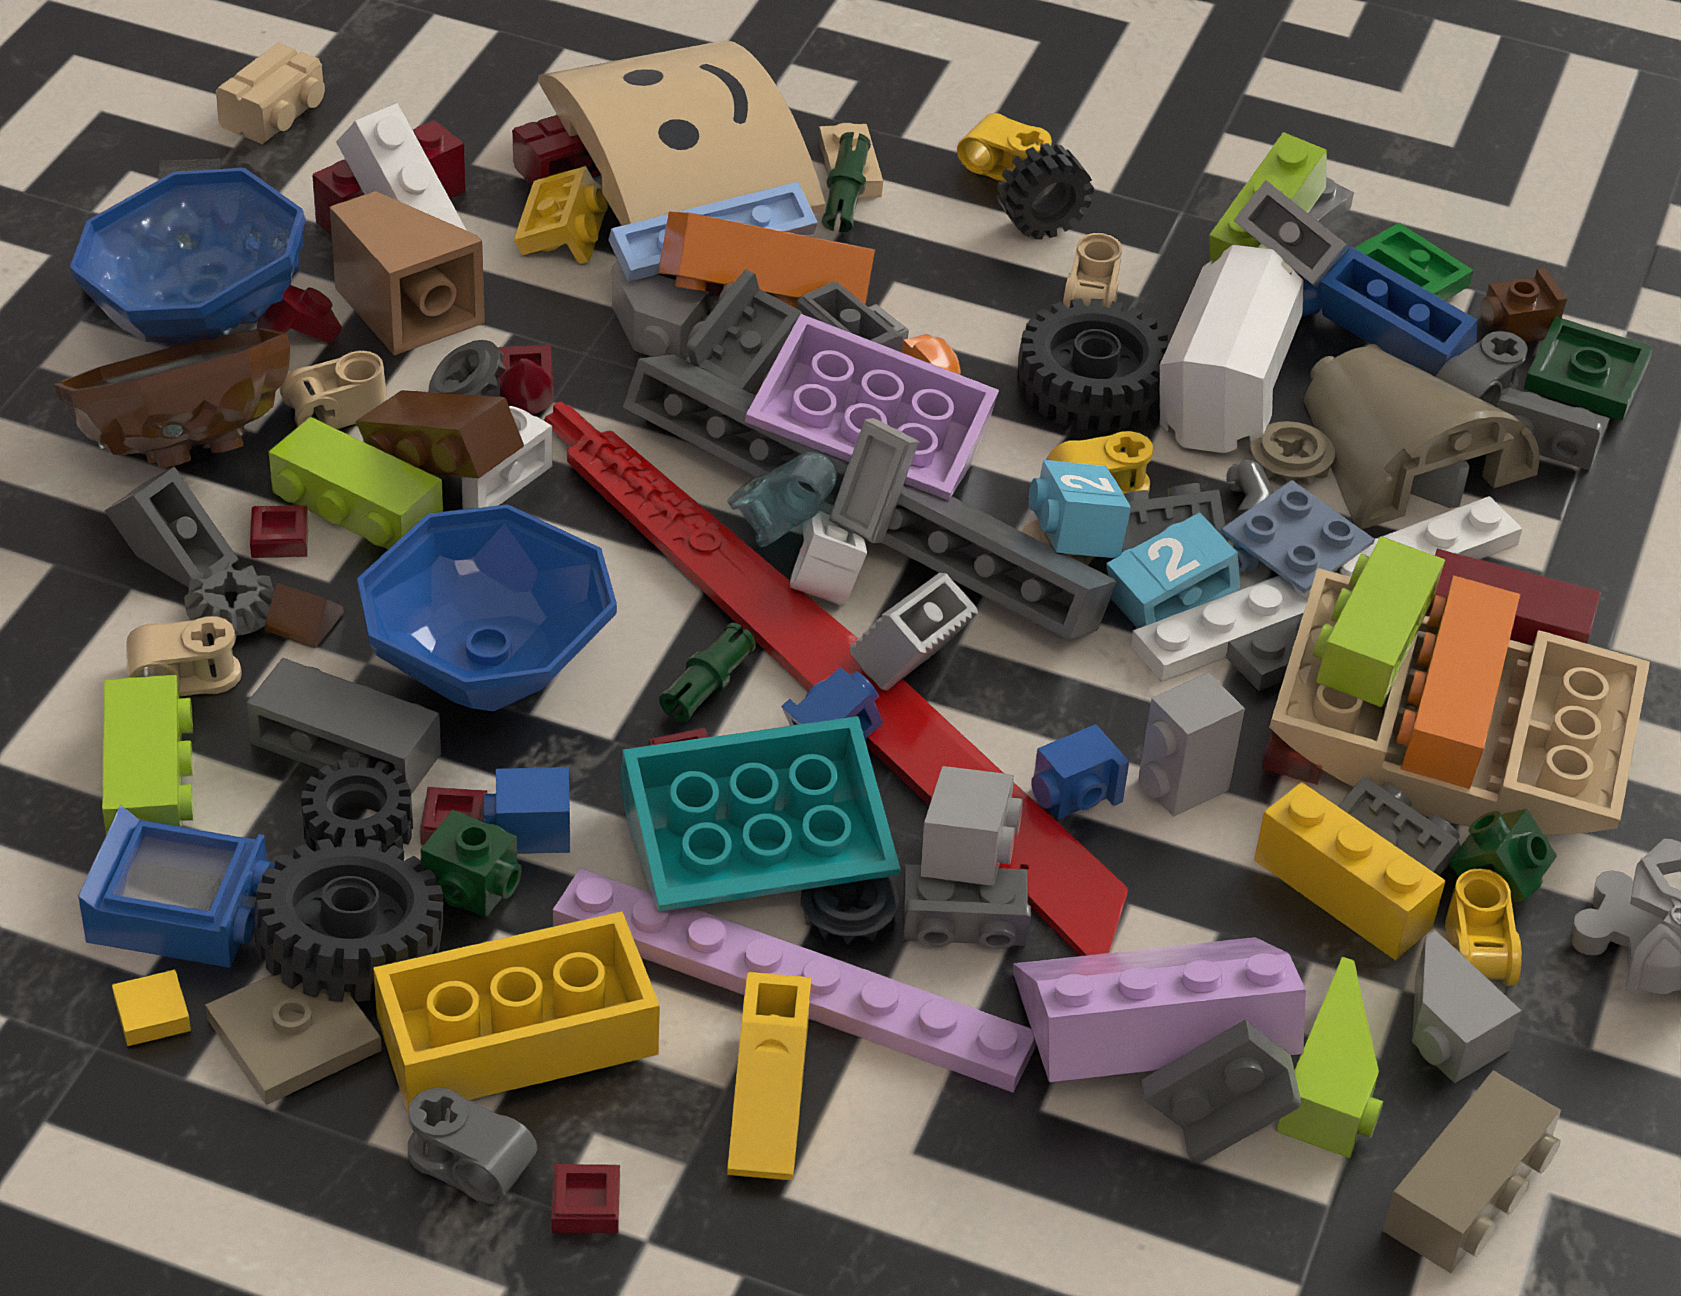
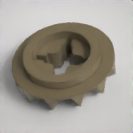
(1290, 438)

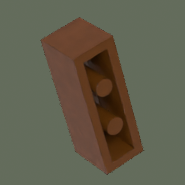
(443, 431)

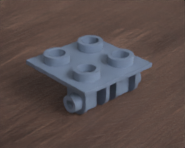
(1295, 536)

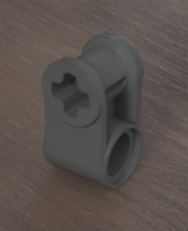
(1487, 367)
(474, 1151)

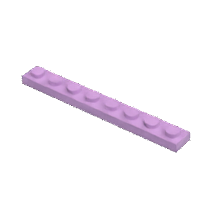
(839, 994)

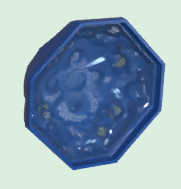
(191, 255)

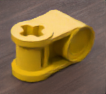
(996, 142)
(1106, 451)
(1483, 925)

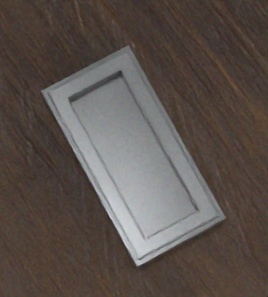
(873, 480)

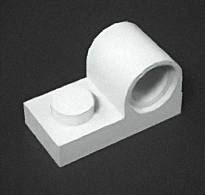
(517, 469)
(828, 560)

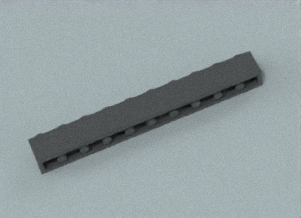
(929, 529)

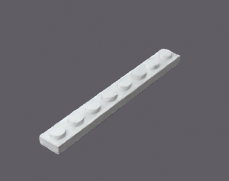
(1203, 632)

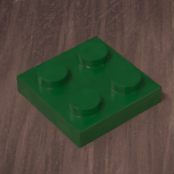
(1588, 368)

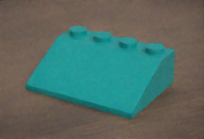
(756, 813)

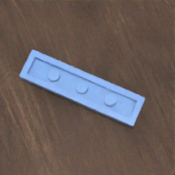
(778, 208)

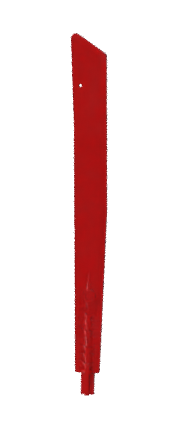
(914, 741)

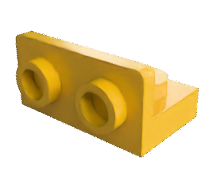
(562, 211)

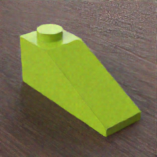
(1336, 1072)

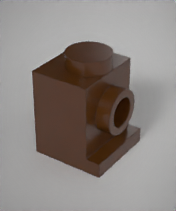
(1523, 306)

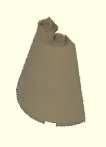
(1402, 423)

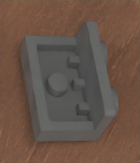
(742, 333)

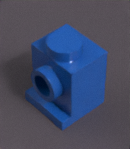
(838, 698)
(1079, 772)

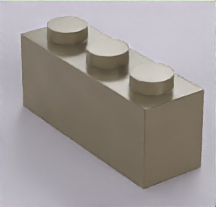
(1473, 1172)

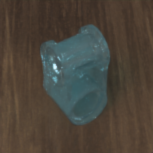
(776, 500)

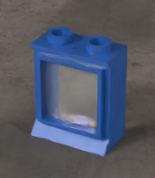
(173, 891)

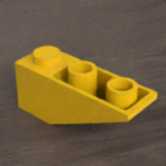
(769, 1076)

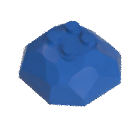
(485, 603)

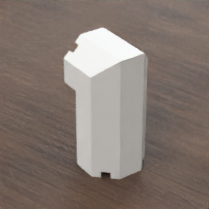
(1229, 350)

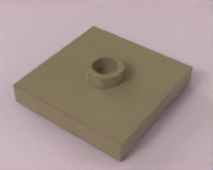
(290, 1037)

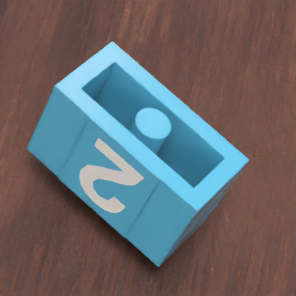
(1080, 508)
(1174, 572)

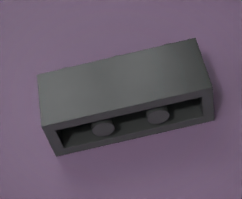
(332, 719)

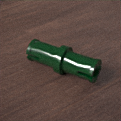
(846, 182)
(707, 672)

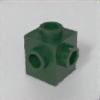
(1510, 847)
(472, 862)

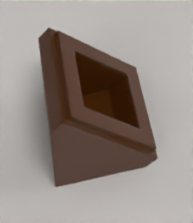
(301, 615)

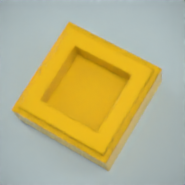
(151, 1007)

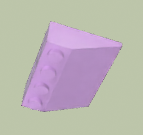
(835, 380)
(1156, 1004)

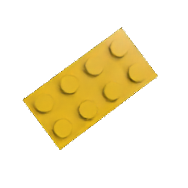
(518, 1010)

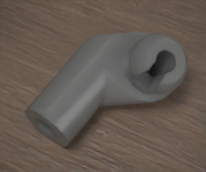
(1251, 480)

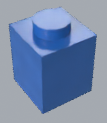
(532, 807)

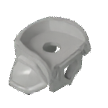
(1639, 917)

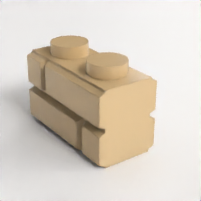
(270, 93)

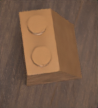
(406, 271)

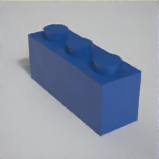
(1395, 313)

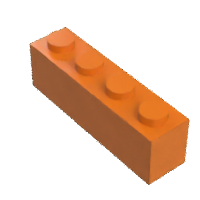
(785, 263)
(1459, 683)

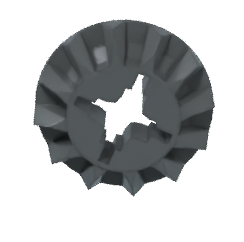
(469, 369)
(253, 601)

